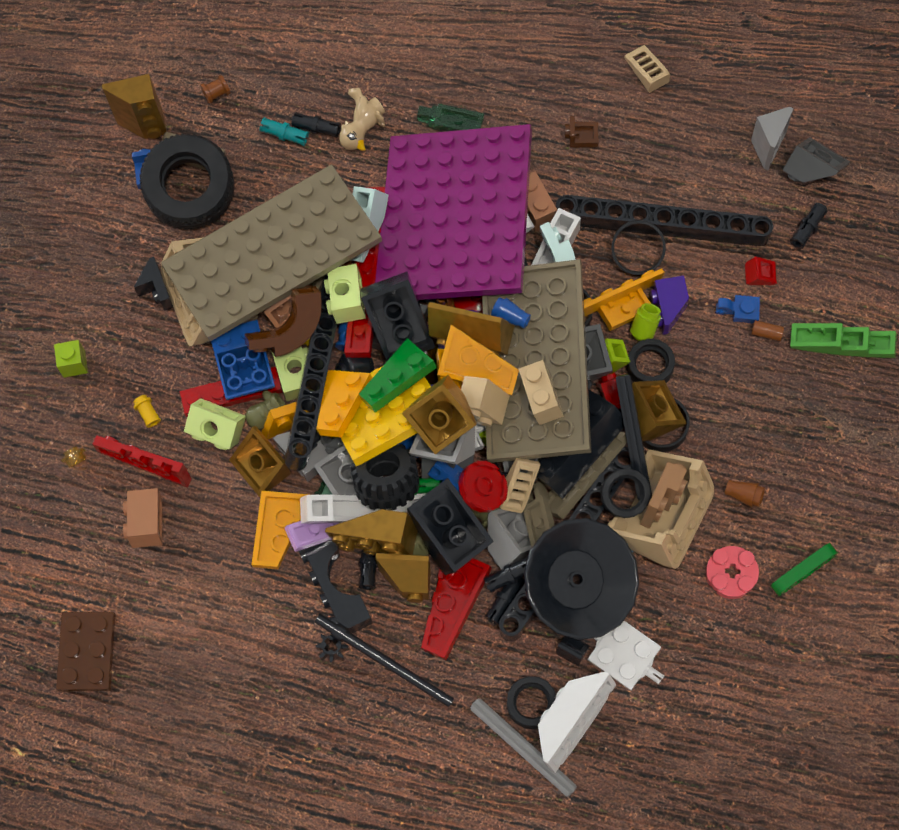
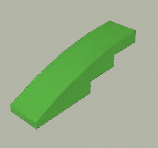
(845, 341)

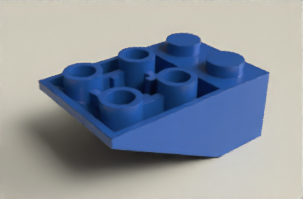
(239, 368)

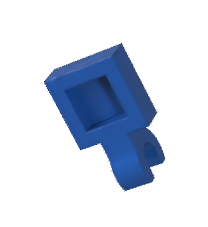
(742, 308)
(442, 470)

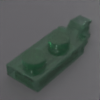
(450, 118)

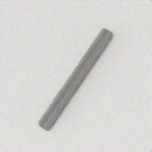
(522, 746)

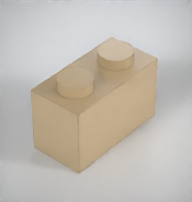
(541, 392)
(485, 400)

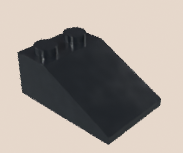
(396, 314)
(448, 527)

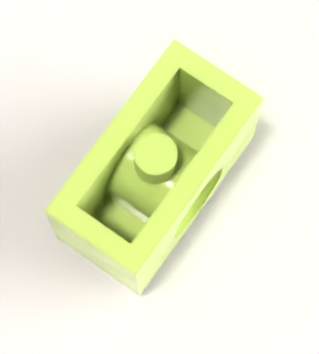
(348, 306)
(291, 381)
(227, 421)

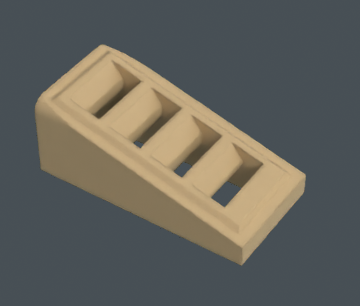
(655, 82)
(517, 500)

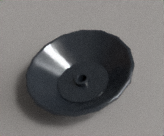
(605, 575)

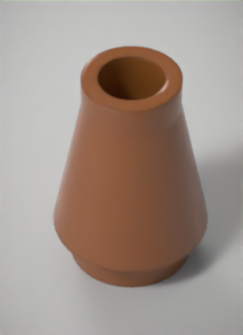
(746, 492)

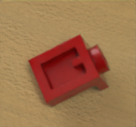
(609, 388)

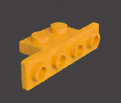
(620, 305)

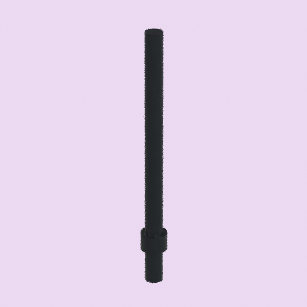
(340, 632)

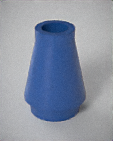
(510, 312)

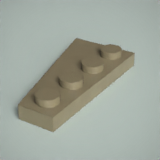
(561, 507)

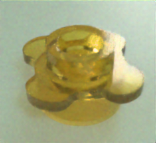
(74, 456)

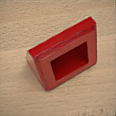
(760, 272)

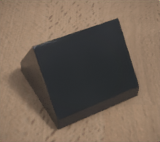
(572, 650)

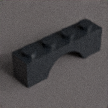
(347, 609)

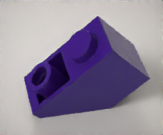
(672, 300)

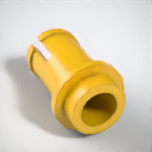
(146, 410)

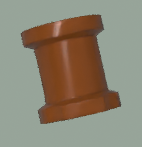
(215, 89)

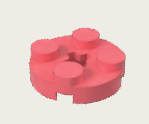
(721, 581)

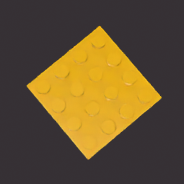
(378, 431)

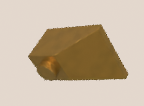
(656, 409)
(440, 414)
(407, 574)

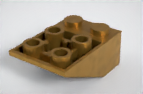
(376, 532)

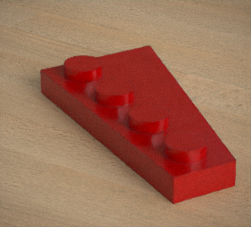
(144, 460)
(452, 605)

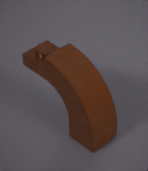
(297, 328)

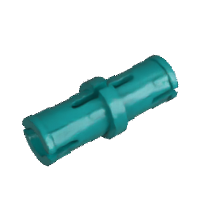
(284, 131)

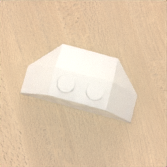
(571, 716)

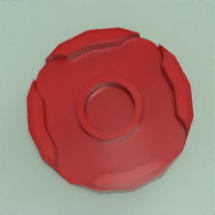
(483, 486)

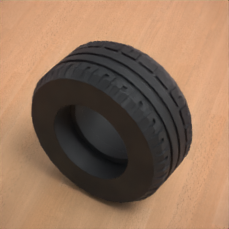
(179, 151)

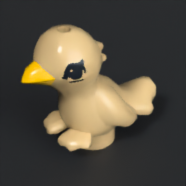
(365, 117)

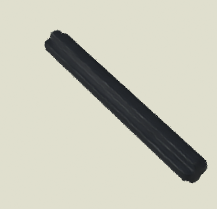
(632, 428)

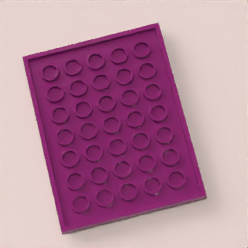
(457, 211)

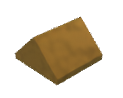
(259, 462)

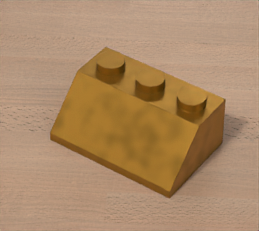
(136, 106)
(488, 330)

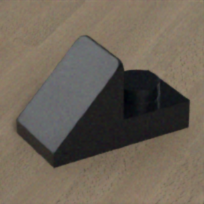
(152, 281)

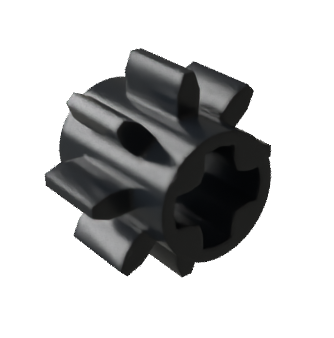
(330, 654)

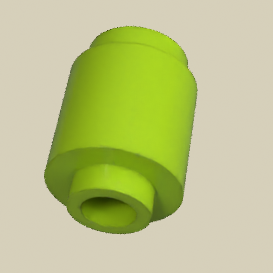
(645, 322)

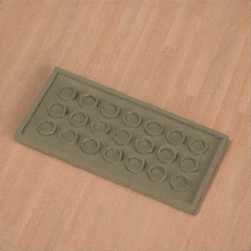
(271, 252)
(557, 337)

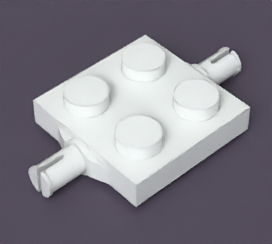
(626, 655)

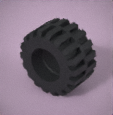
(390, 490)

